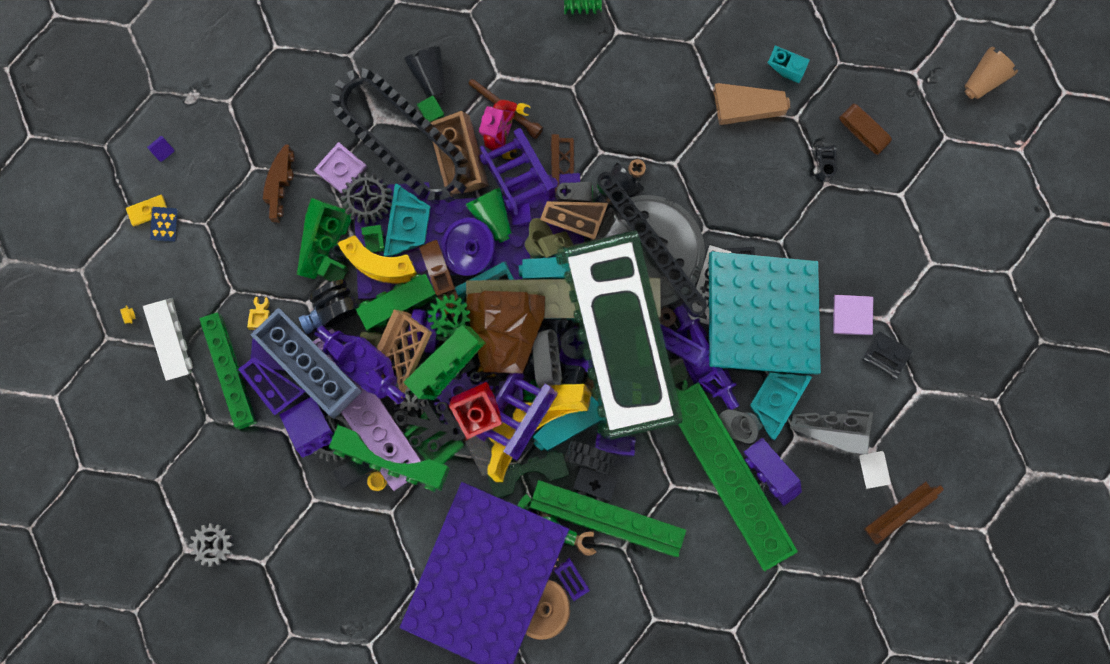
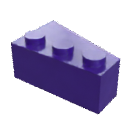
(269, 385)
(773, 471)

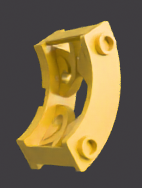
(379, 268)

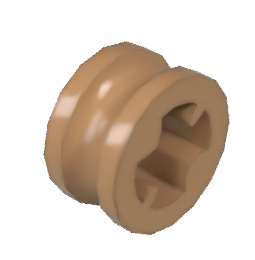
(636, 174)

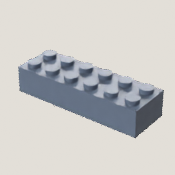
(306, 363)

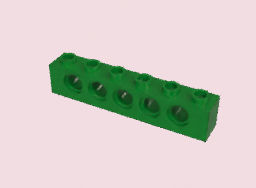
(227, 371)

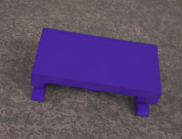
(620, 446)

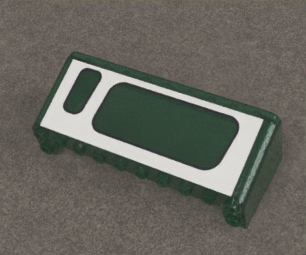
(621, 335)

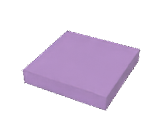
(339, 167)
(853, 315)

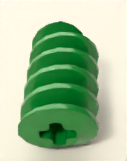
(582, 4)

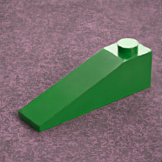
(321, 232)

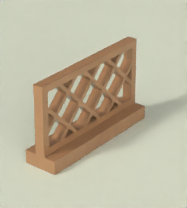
(391, 339)

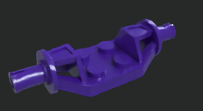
(361, 363)
(705, 374)

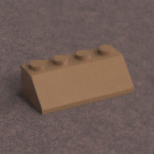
(460, 133)

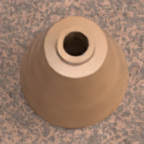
(989, 74)

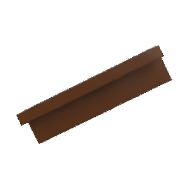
(555, 156)

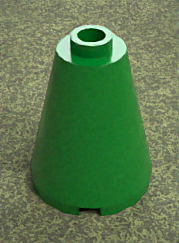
(492, 212)

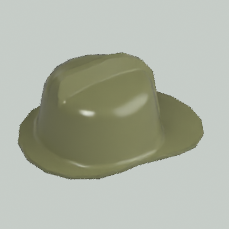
(537, 230)

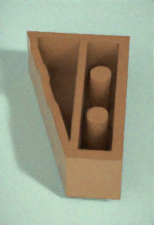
(575, 216)

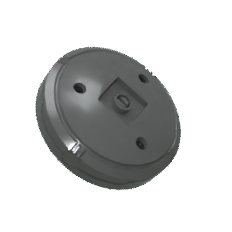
(674, 228)

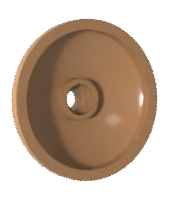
(550, 624)

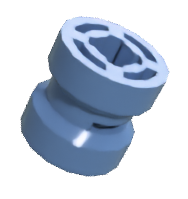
(307, 324)

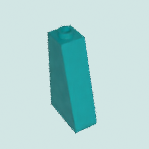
(541, 269)
(566, 427)

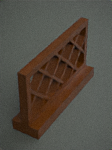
(902, 511)

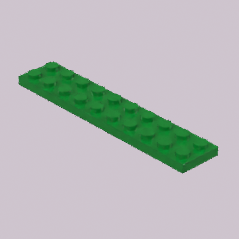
(733, 479)

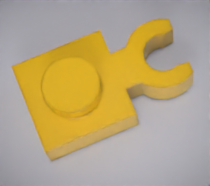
(258, 315)

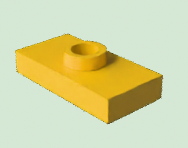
(142, 211)

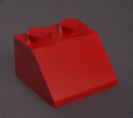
(476, 410)

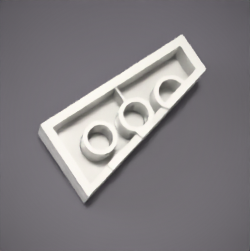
(168, 338)

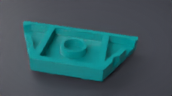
(406, 223)
(777, 400)

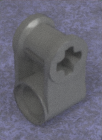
(576, 192)

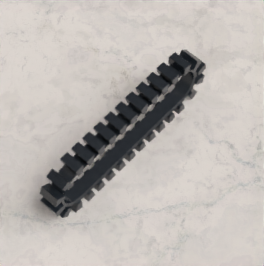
(383, 152)

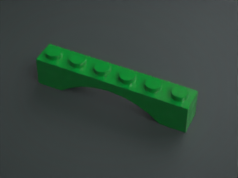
(426, 472)

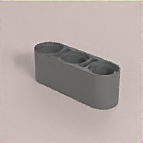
(547, 359)

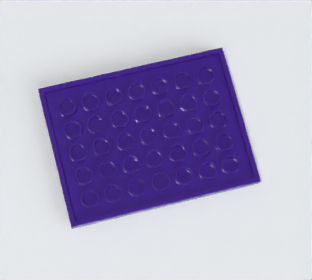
(484, 577)

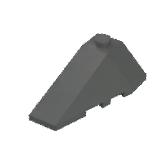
(844, 431)

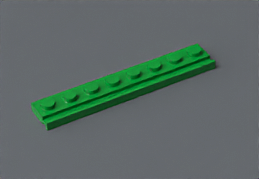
(607, 519)

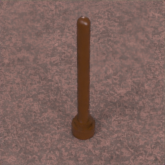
(534, 129)

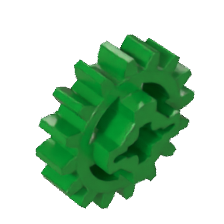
(454, 311)

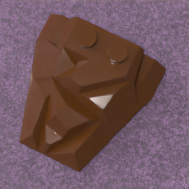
(507, 325)

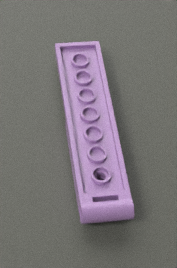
(377, 429)

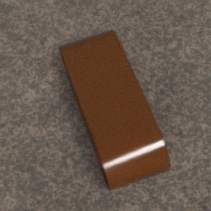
(865, 128)

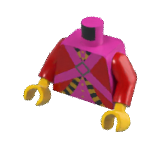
(497, 124)

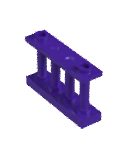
(527, 156)
(533, 417)

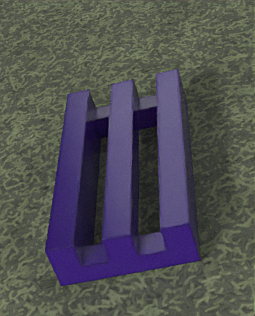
(563, 566)

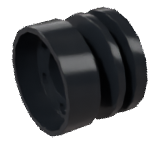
(333, 302)

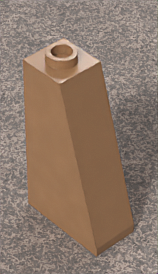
(748, 103)

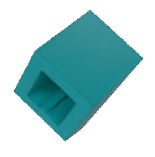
(788, 64)

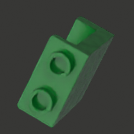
(444, 453)

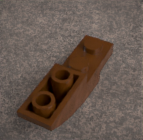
(278, 176)
(438, 271)

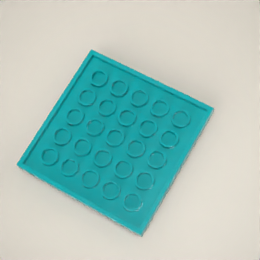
(764, 313)

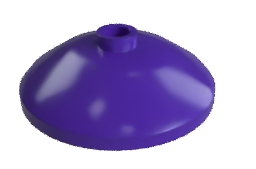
(458, 245)

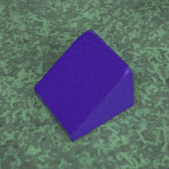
(160, 148)
(523, 216)

